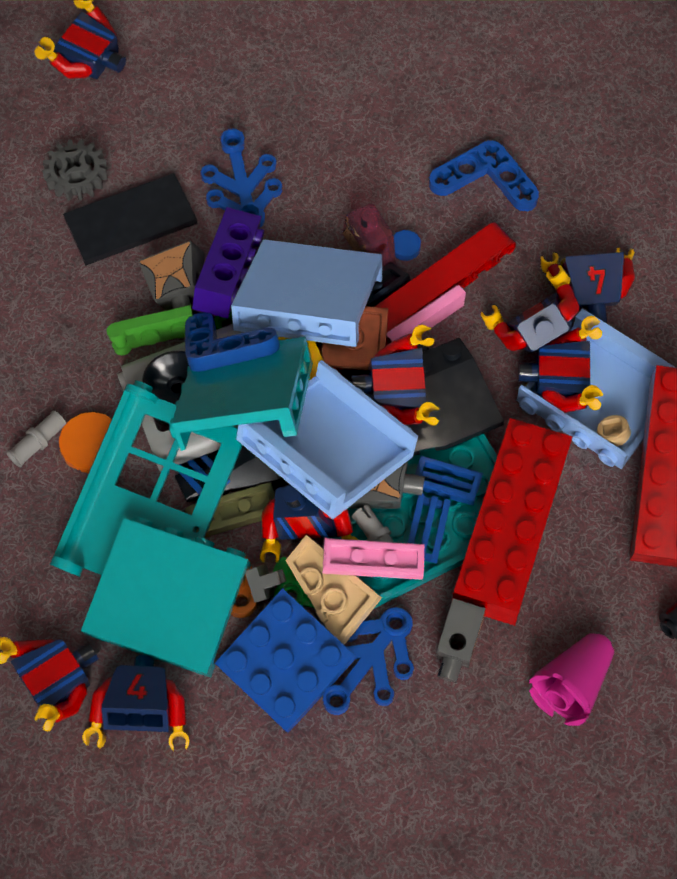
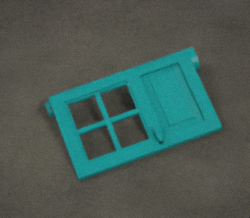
(104, 505)

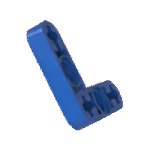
(482, 166)
(208, 352)

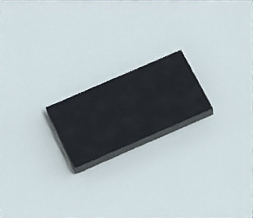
(130, 219)

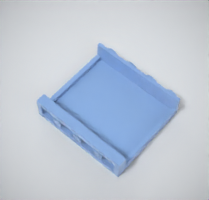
(306, 292)
(623, 375)
(340, 445)

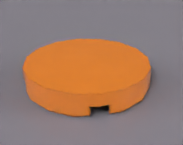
(82, 439)

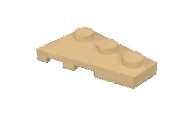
(339, 599)

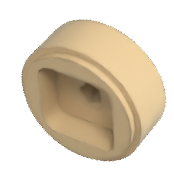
(614, 429)

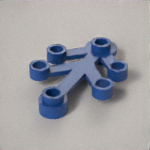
(241, 185)
(373, 656)

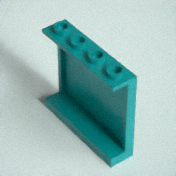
(246, 393)
(166, 595)

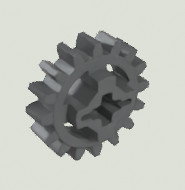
(75, 170)

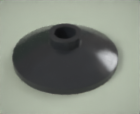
(164, 372)

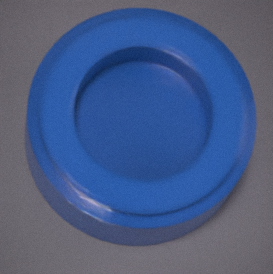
(406, 245)

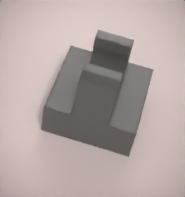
(263, 582)

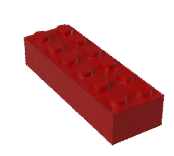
(656, 502)
(512, 520)

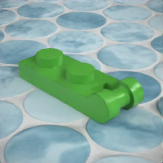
(148, 329)

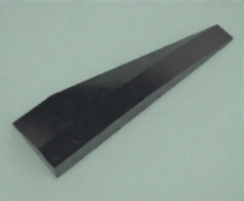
(450, 383)

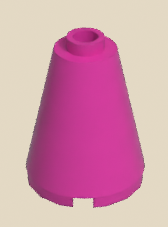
(573, 679)

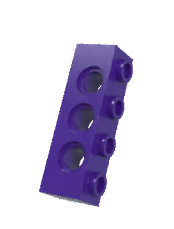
(227, 262)

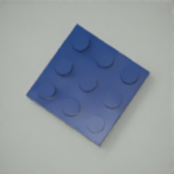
(285, 660)

